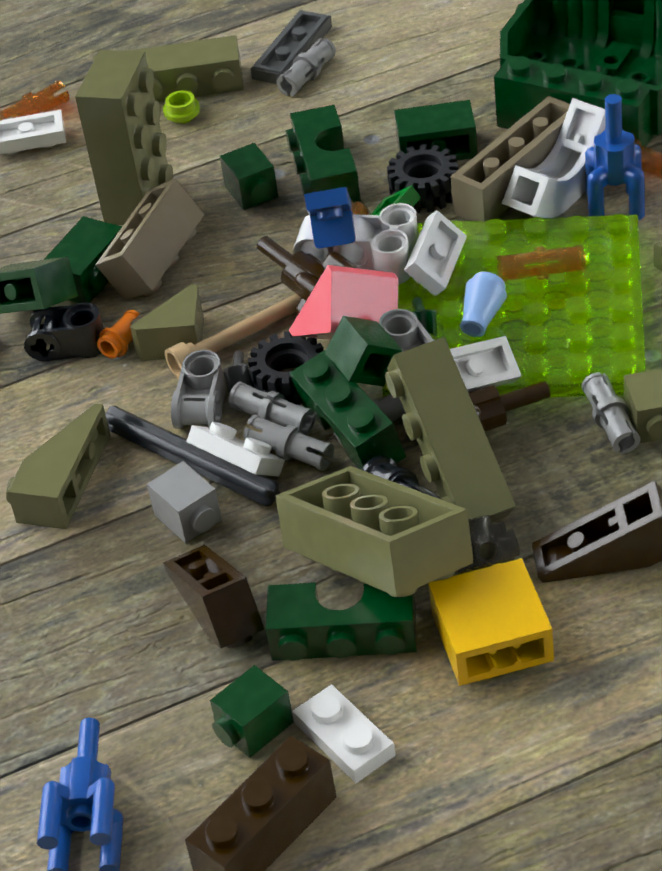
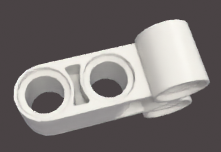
(380, 242)

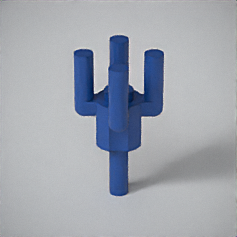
(613, 162)
(81, 804)

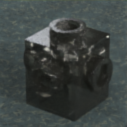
(500, 543)

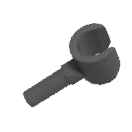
(237, 371)

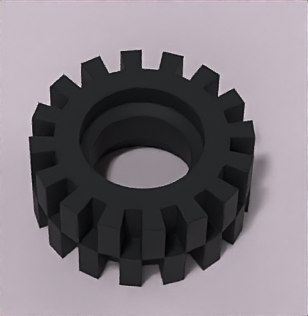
(428, 174)
(280, 355)

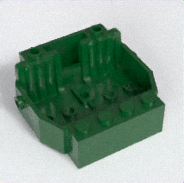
(584, 55)

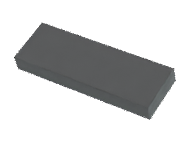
(294, 39)

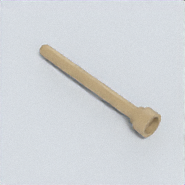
(176, 354)

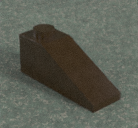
(605, 541)
(216, 596)

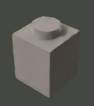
(184, 502)

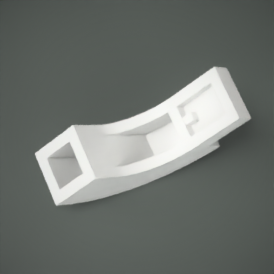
(561, 177)

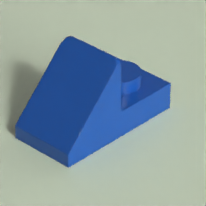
(331, 217)

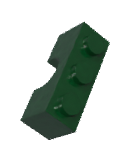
(320, 152)
(348, 410)
(306, 630)

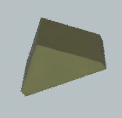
(169, 324)

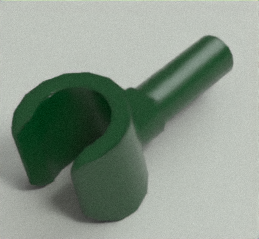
(426, 317)

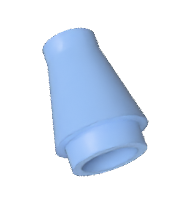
(482, 301)

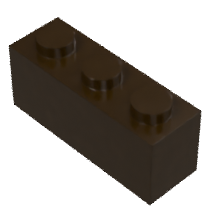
(264, 811)

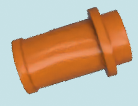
(115, 340)

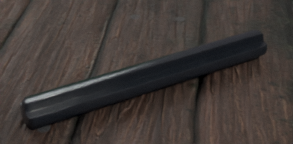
(204, 463)

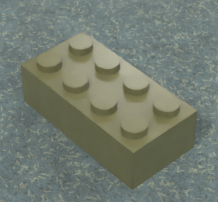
(122, 131)
(375, 530)

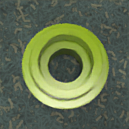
(181, 107)

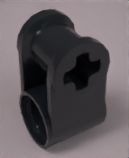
(68, 330)

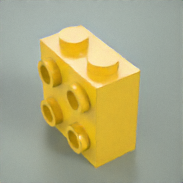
(491, 622)

